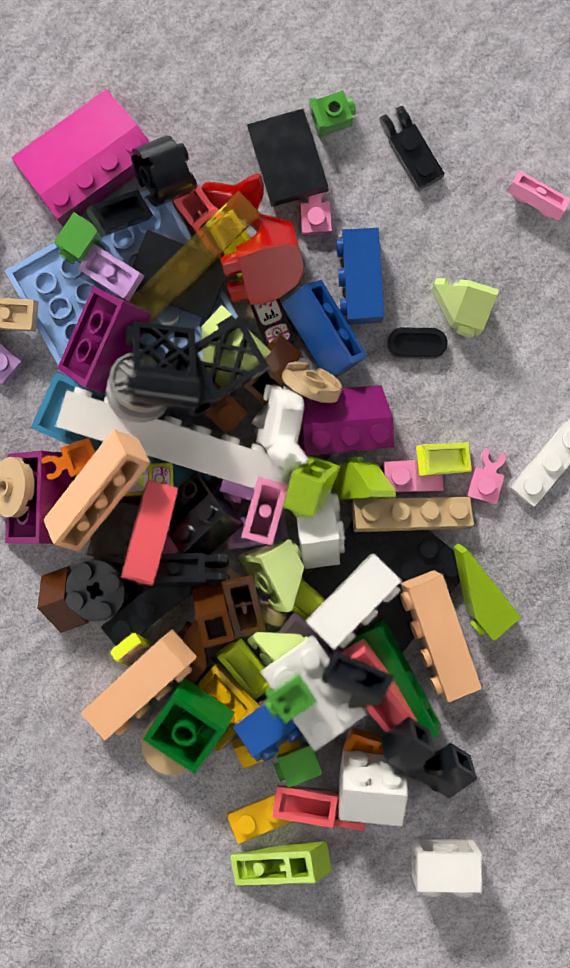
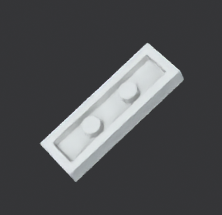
(545, 467)

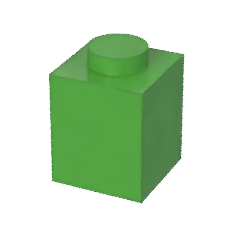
(76, 239)
(298, 765)

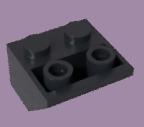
(201, 517)

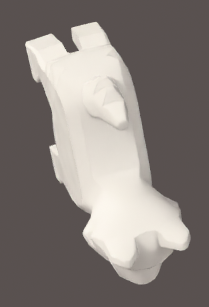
(282, 430)

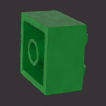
(189, 726)

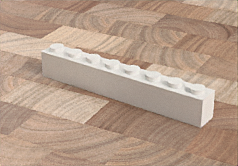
(169, 440)

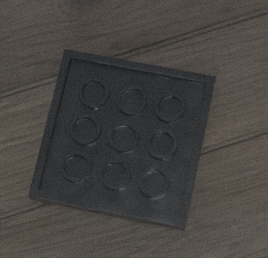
(405, 554)

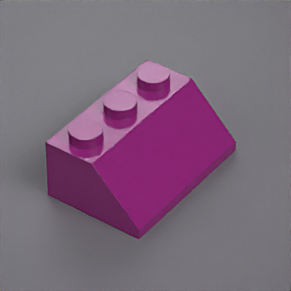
(100, 339)
(352, 423)
(30, 526)

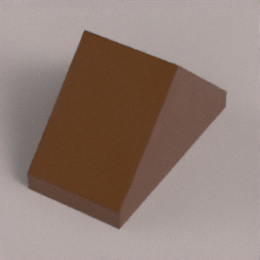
(53, 601)
(244, 606)

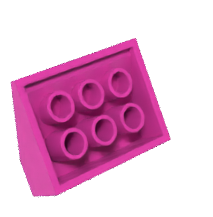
(82, 157)

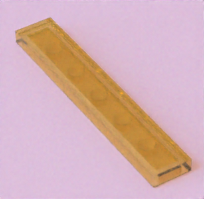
(196, 256)

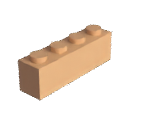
(96, 490)
(440, 636)
(138, 685)

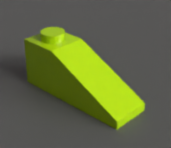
(482, 598)
(282, 864)

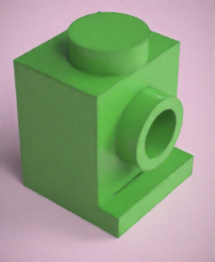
(327, 121)

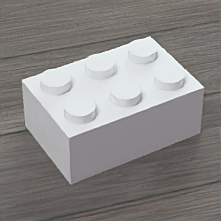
(354, 602)

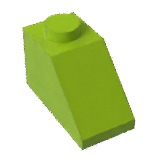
(361, 481)
(310, 487)

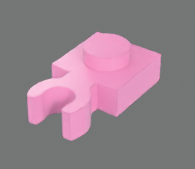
(315, 216)
(485, 482)

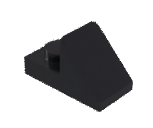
(363, 682)

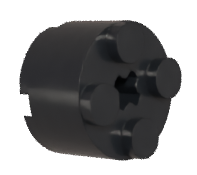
(163, 170)
(98, 590)

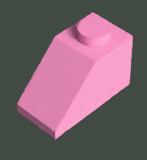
(406, 479)
(264, 511)

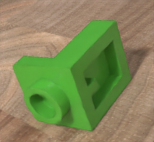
(289, 698)

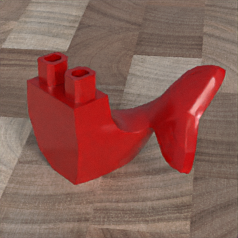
(268, 260)

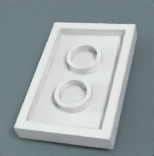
(331, 712)

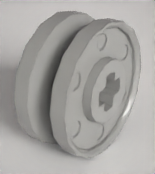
(116, 392)

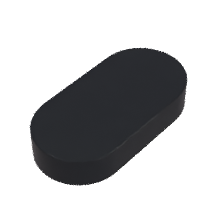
(417, 343)

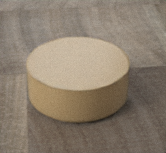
(272, 616)

